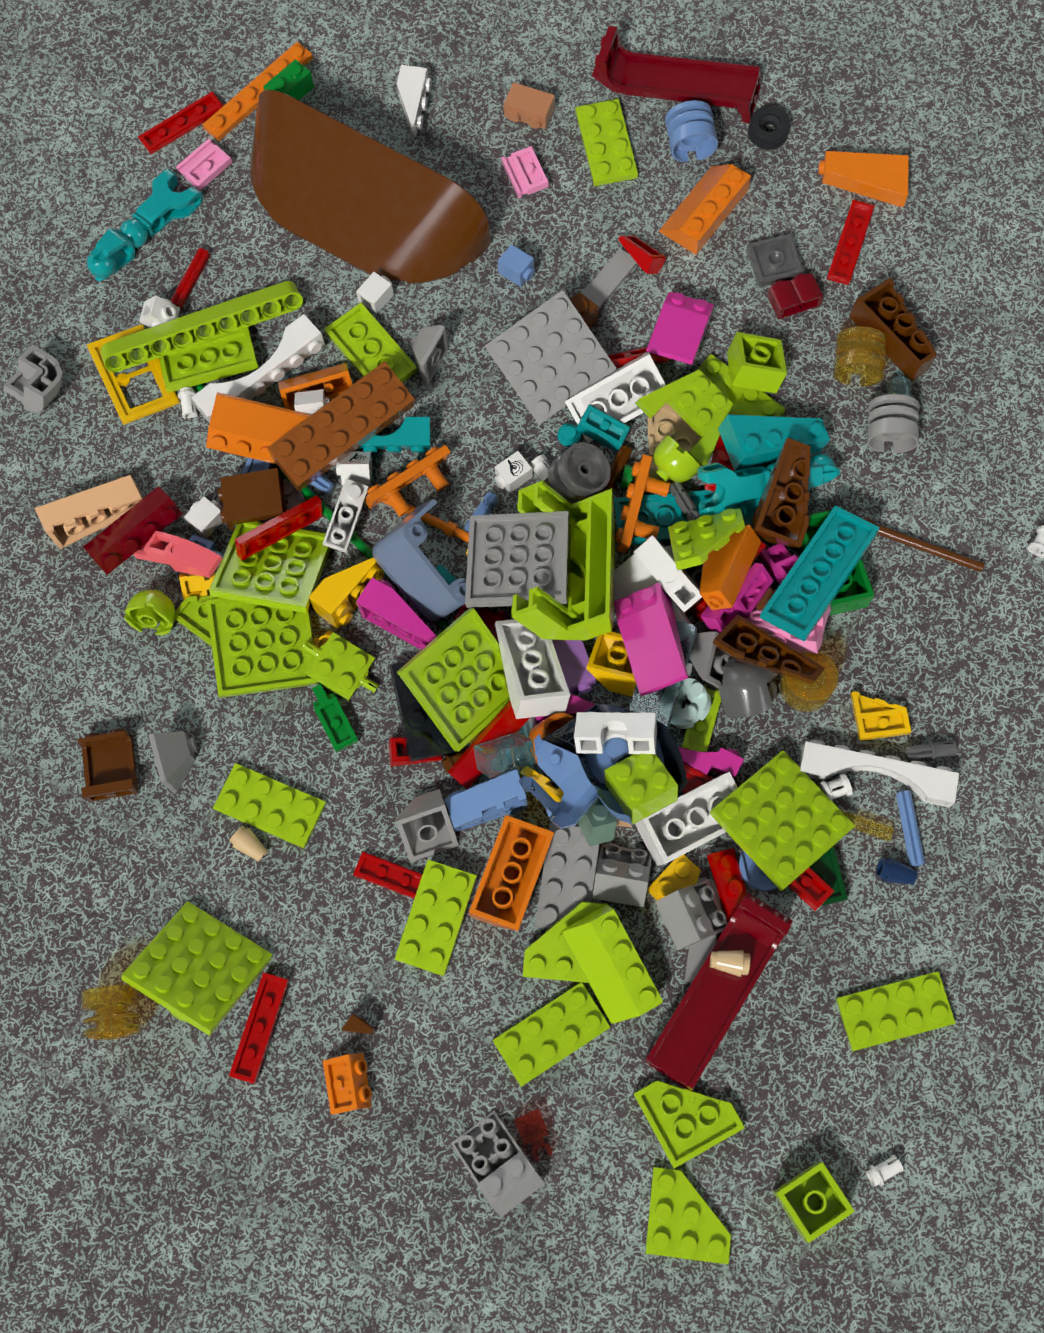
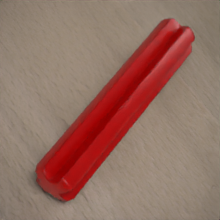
(190, 277)

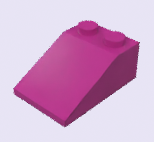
(680, 327)

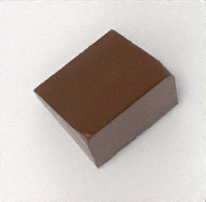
(358, 1025)

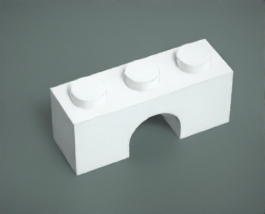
(596, 728)

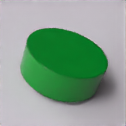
(626, 477)

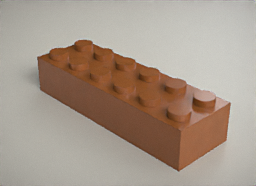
(341, 426)

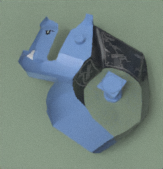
(583, 774)

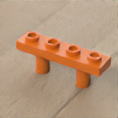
(415, 469)
(629, 513)

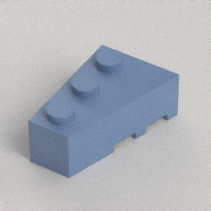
(486, 801)

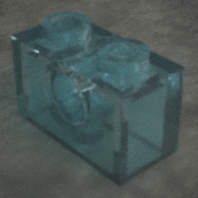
(504, 754)

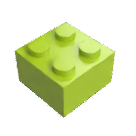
(756, 362)
(641, 785)
(813, 1202)

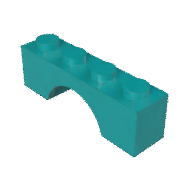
(412, 435)

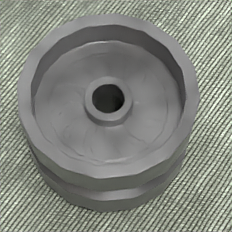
(579, 472)

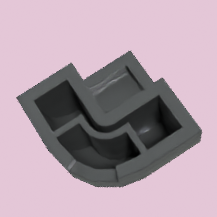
(746, 689)

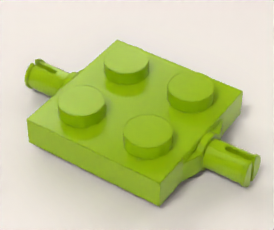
(340, 666)

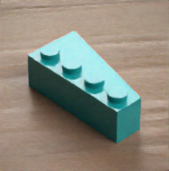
(759, 439)

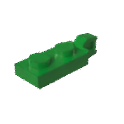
(333, 720)

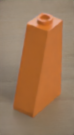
(868, 174)
(727, 569)

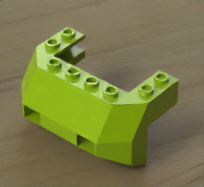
(590, 569)

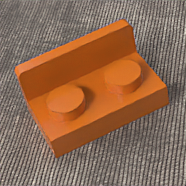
(347, 1083)

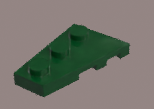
(828, 870)

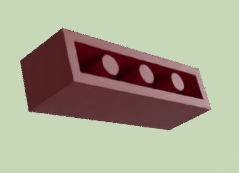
(132, 530)

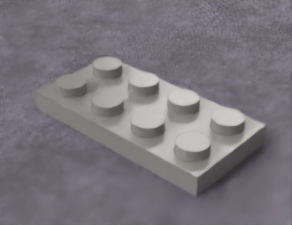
(566, 875)

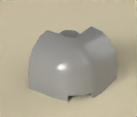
(36, 379)

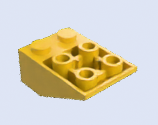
(338, 593)

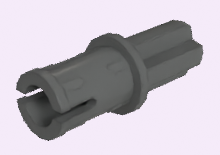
(931, 750)

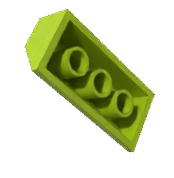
(612, 965)

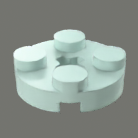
(698, 707)

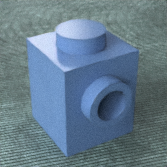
(516, 265)

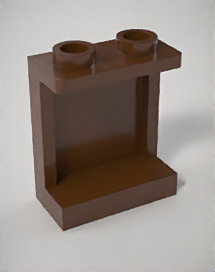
(251, 497)
(108, 765)

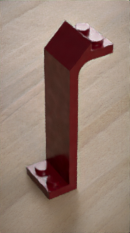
(676, 77)
(717, 996)

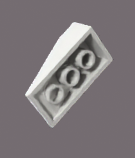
(619, 391)
(531, 671)
(685, 822)

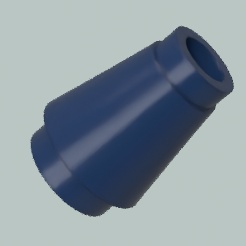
(895, 872)

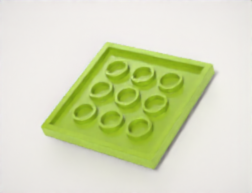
(275, 576)
(258, 647)
(459, 679)
(782, 820)
(197, 968)

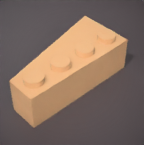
(88, 510)

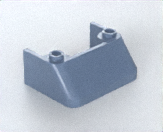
(413, 572)

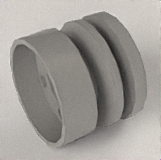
(894, 420)

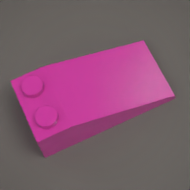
(389, 611)
(651, 638)

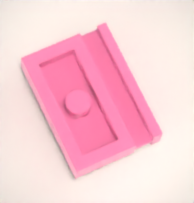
(204, 164)
(525, 172)

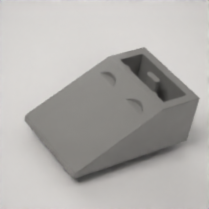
(497, 1164)

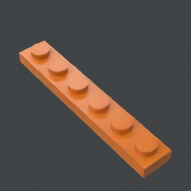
(247, 99)

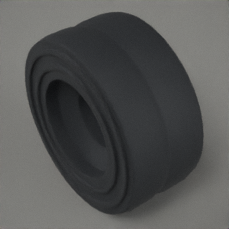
(769, 116)

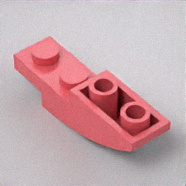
(180, 554)

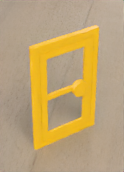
(122, 380)

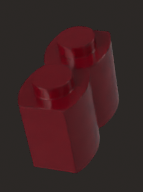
(794, 295)

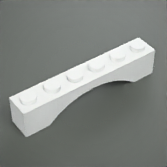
(298, 343)
(931, 784)

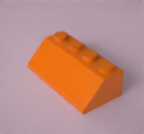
(706, 206)
(248, 426)
(511, 874)

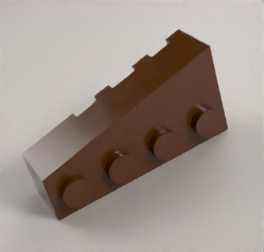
(906, 344)

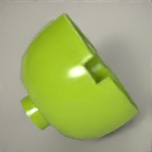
(674, 462)
(148, 609)

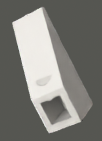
(412, 89)
(345, 515)
(663, 568)

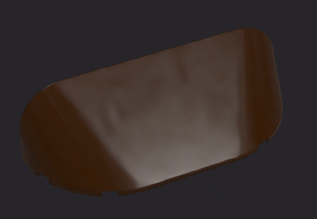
(360, 196)

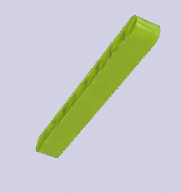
(190, 324)

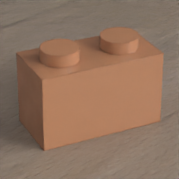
(529, 106)

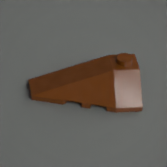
(784, 503)
(760, 649)

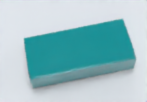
(602, 428)

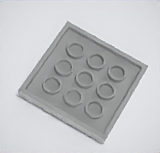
(550, 356)
(516, 554)

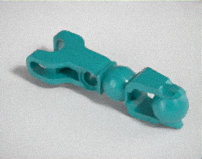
(164, 205)
(750, 483)

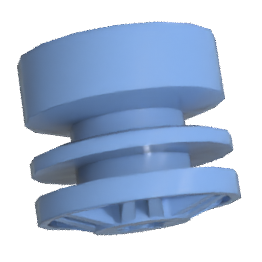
(691, 129)

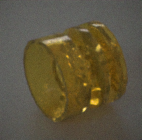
(860, 353)
(807, 696)
(111, 1012)

